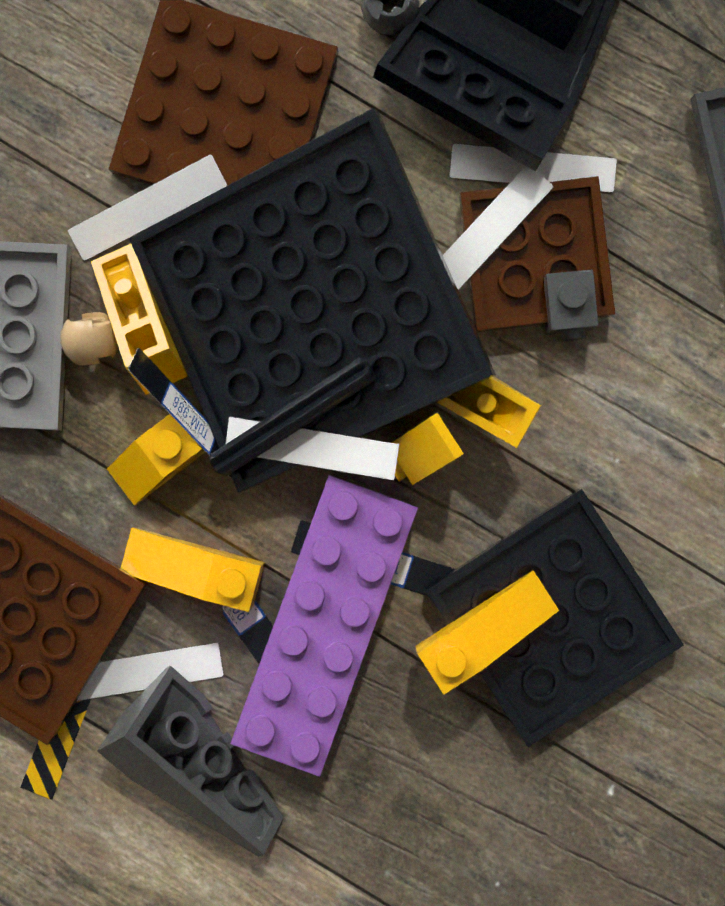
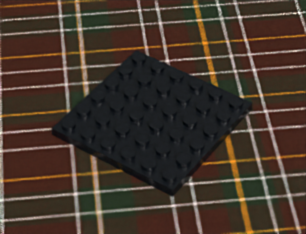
(303, 276)

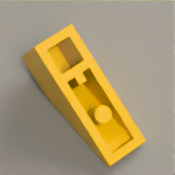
(135, 313)
(495, 409)
(193, 569)
(486, 632)

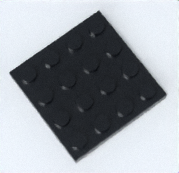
(596, 640)

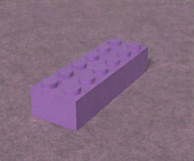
(324, 625)

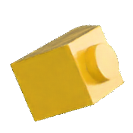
(425, 450)
(154, 459)

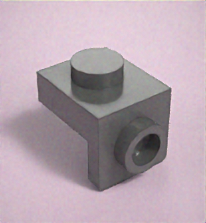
(570, 304)

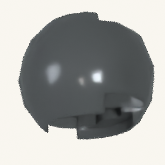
(393, 22)

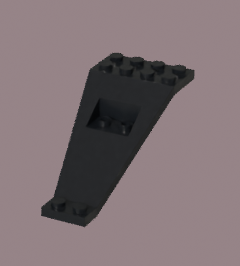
(498, 66)

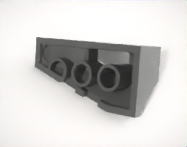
(183, 757)

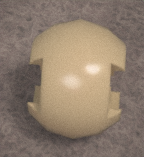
(88, 339)

